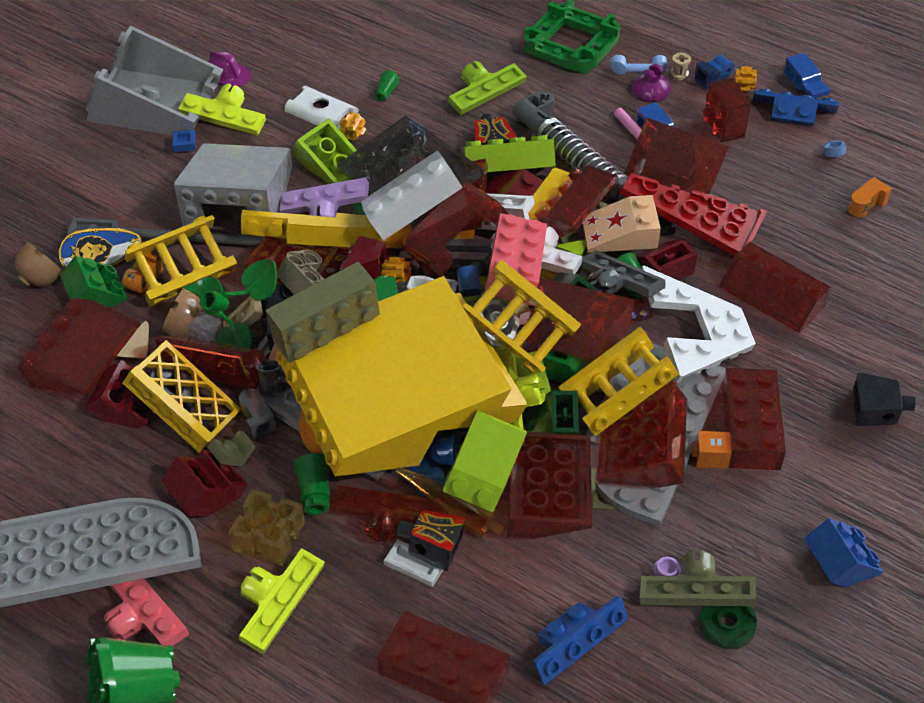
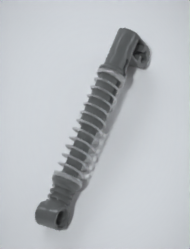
(537, 112)

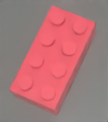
(519, 245)

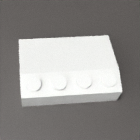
(410, 195)

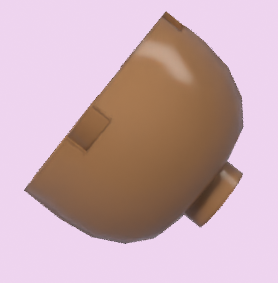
(35, 267)
(182, 314)

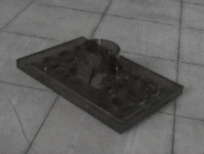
(399, 150)

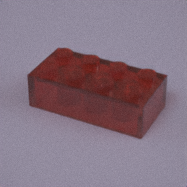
(753, 418)
(442, 662)

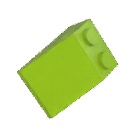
(323, 150)
(484, 461)

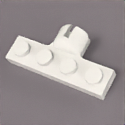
(555, 259)

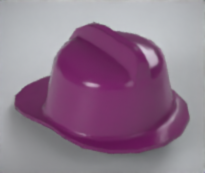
(233, 72)

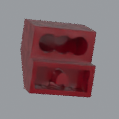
(115, 402)
(203, 484)

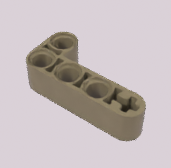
(300, 270)

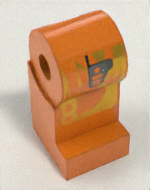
(868, 196)
(133, 277)

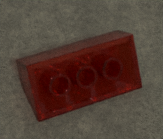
(575, 199)
(775, 287)
(216, 360)

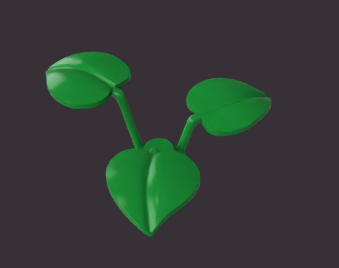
(260, 282)

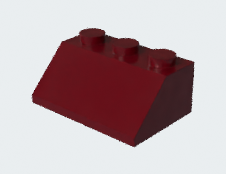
(514, 183)

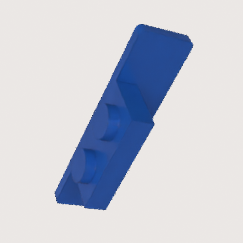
(795, 108)
(575, 635)

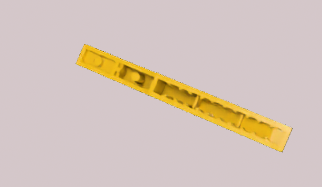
(321, 230)

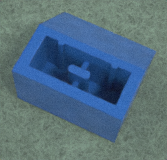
(843, 553)

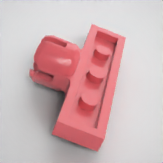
(143, 611)

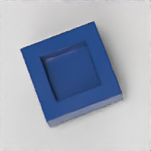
(184, 140)

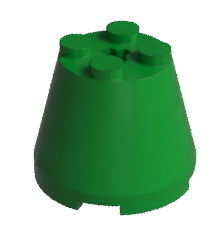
(130, 672)

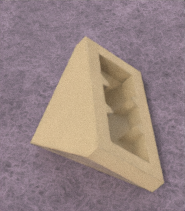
(138, 344)

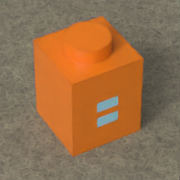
(712, 449)

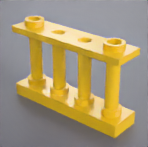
(161, 292)
(544, 308)
(609, 365)

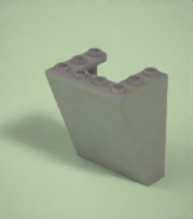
(155, 63)
(233, 177)

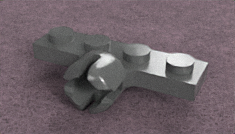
(614, 274)

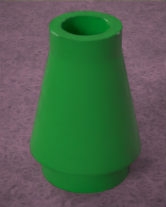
(387, 84)

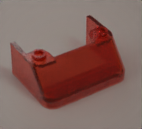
(428, 238)

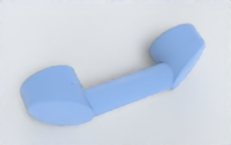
(619, 65)

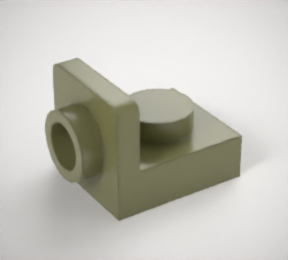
(234, 451)

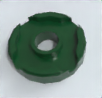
(728, 636)

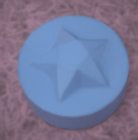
(834, 148)

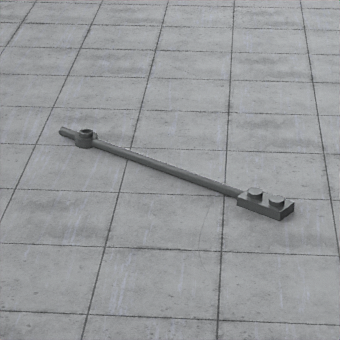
(86, 223)

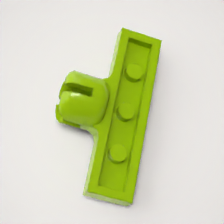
(484, 85)

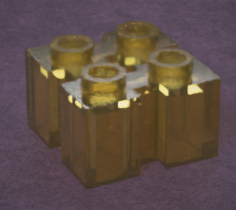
(267, 527)

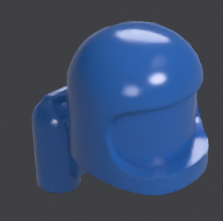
(444, 449)

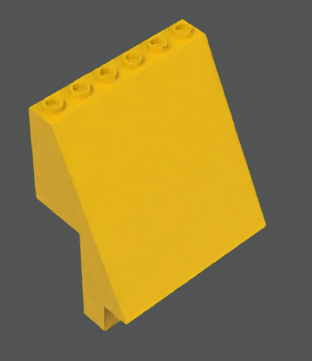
(400, 380)

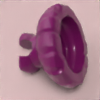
(651, 85)

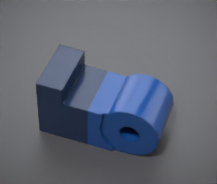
(715, 70)

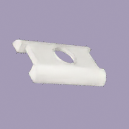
(303, 107)

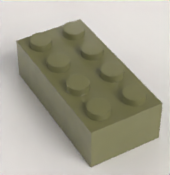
(323, 312)

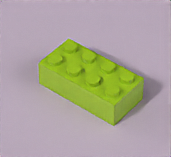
(513, 155)

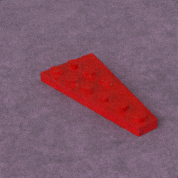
(702, 214)

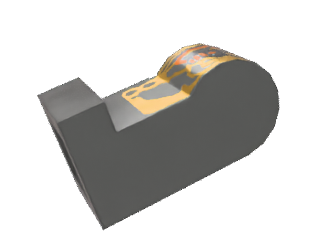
(261, 420)

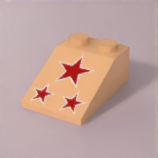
(623, 226)

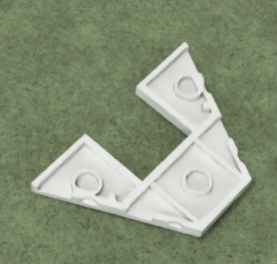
(720, 321)

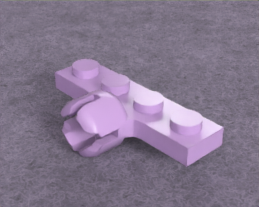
(324, 199)

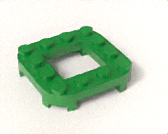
(584, 58)

